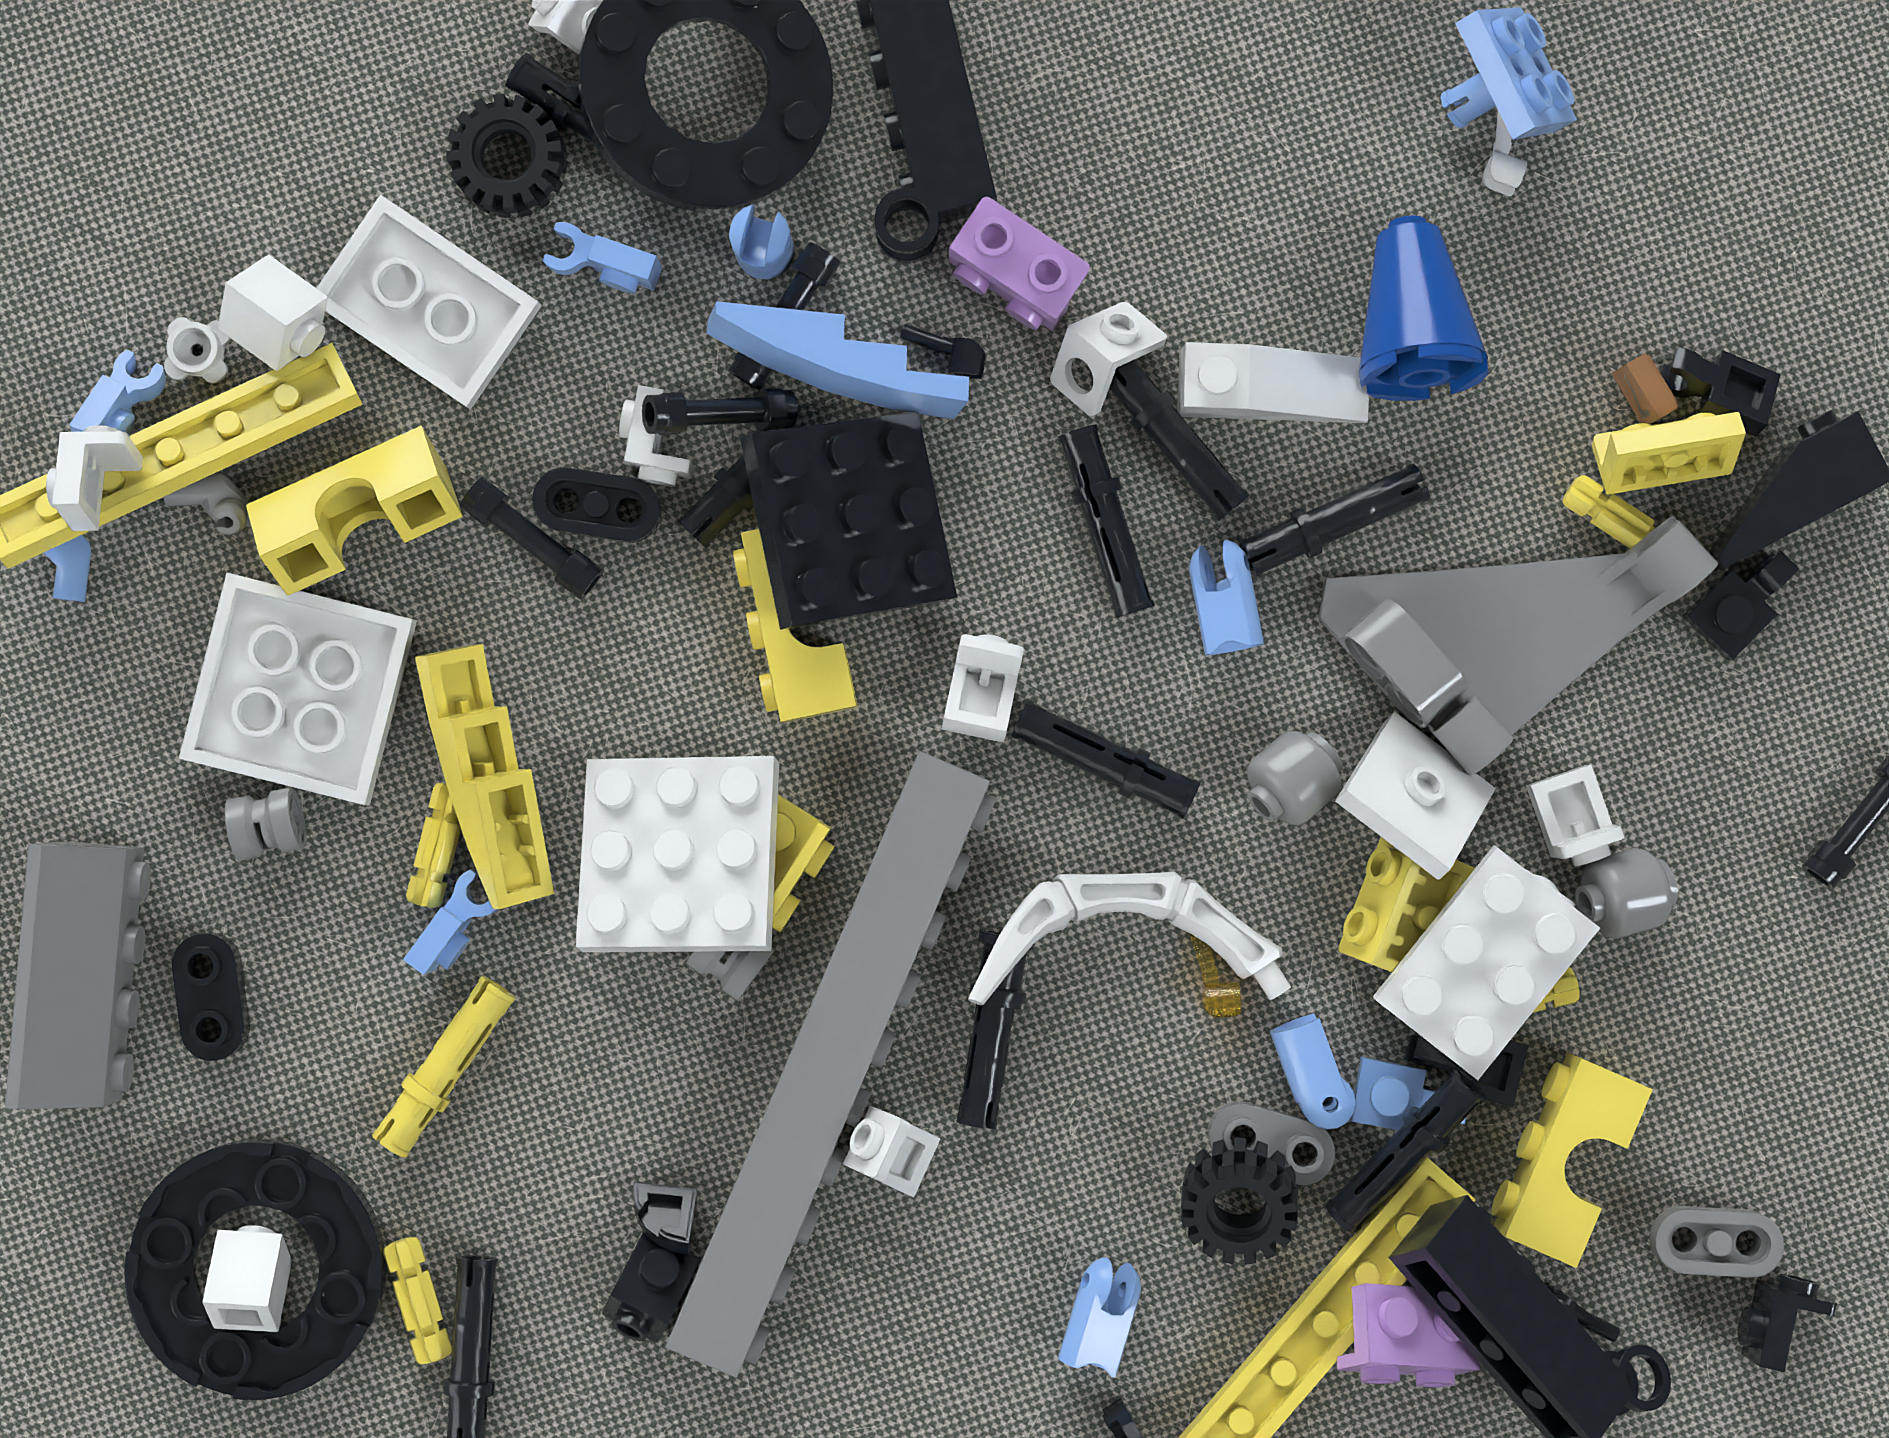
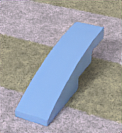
(815, 352)

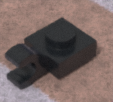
(1725, 386)
(1736, 609)
(1497, 1082)

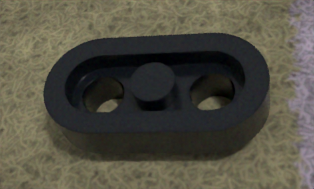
(598, 504)
(217, 996)

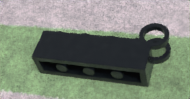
(930, 119)
(1520, 1326)

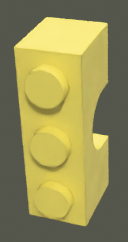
(306, 523)
(801, 677)
(1580, 1106)

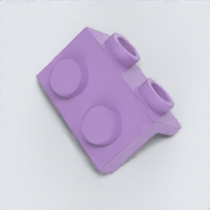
(1017, 264)
(1402, 1336)

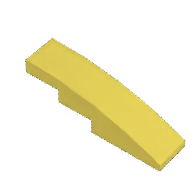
(481, 771)

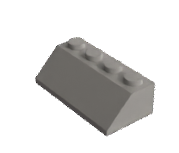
(76, 975)

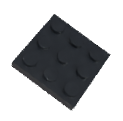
(848, 519)

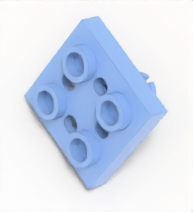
(1510, 75)

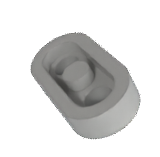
(1280, 1132)
(1713, 1241)

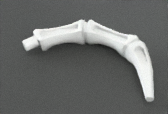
(1153, 894)

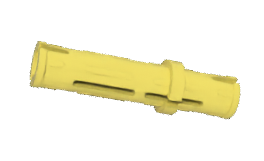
(434, 1080)

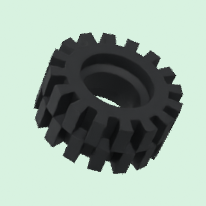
(501, 118)
(1238, 1232)

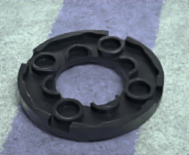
(691, 171)
(166, 1291)

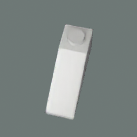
(1269, 384)

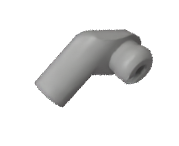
(219, 499)

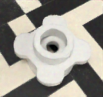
(181, 340)

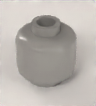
(1294, 777)
(1627, 893)

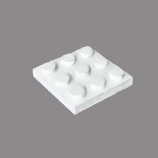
(298, 689)
(678, 854)

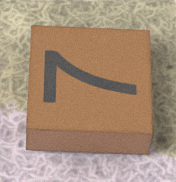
(1645, 389)

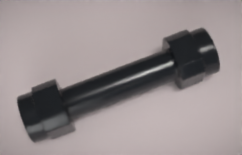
(813, 270)
(673, 413)
(489, 505)
(1832, 860)

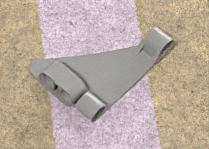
(1498, 643)

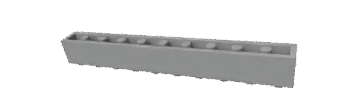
(828, 1064)

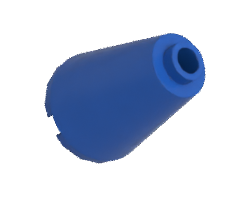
(1417, 318)

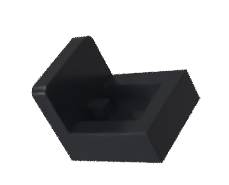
(649, 1290)
(1770, 1321)

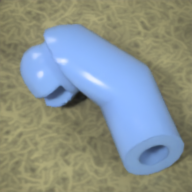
(72, 569)

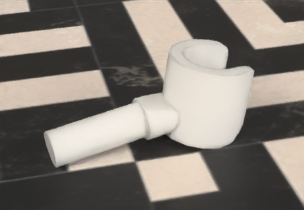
(1503, 171)

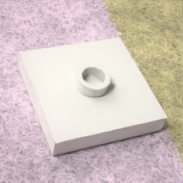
(1415, 796)

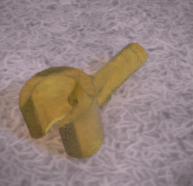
(1219, 998)

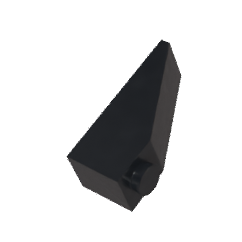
(1804, 483)

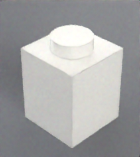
(273, 313)
(247, 1279)

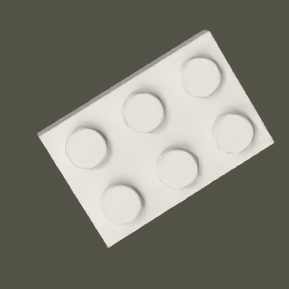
(426, 302)
(1486, 962)

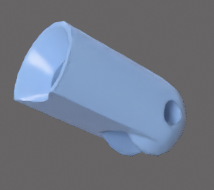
(761, 246)
(1226, 608)
(1313, 1072)
(1101, 1316)

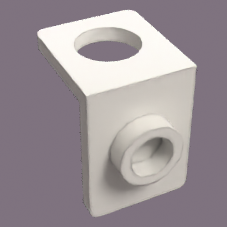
(1103, 344)

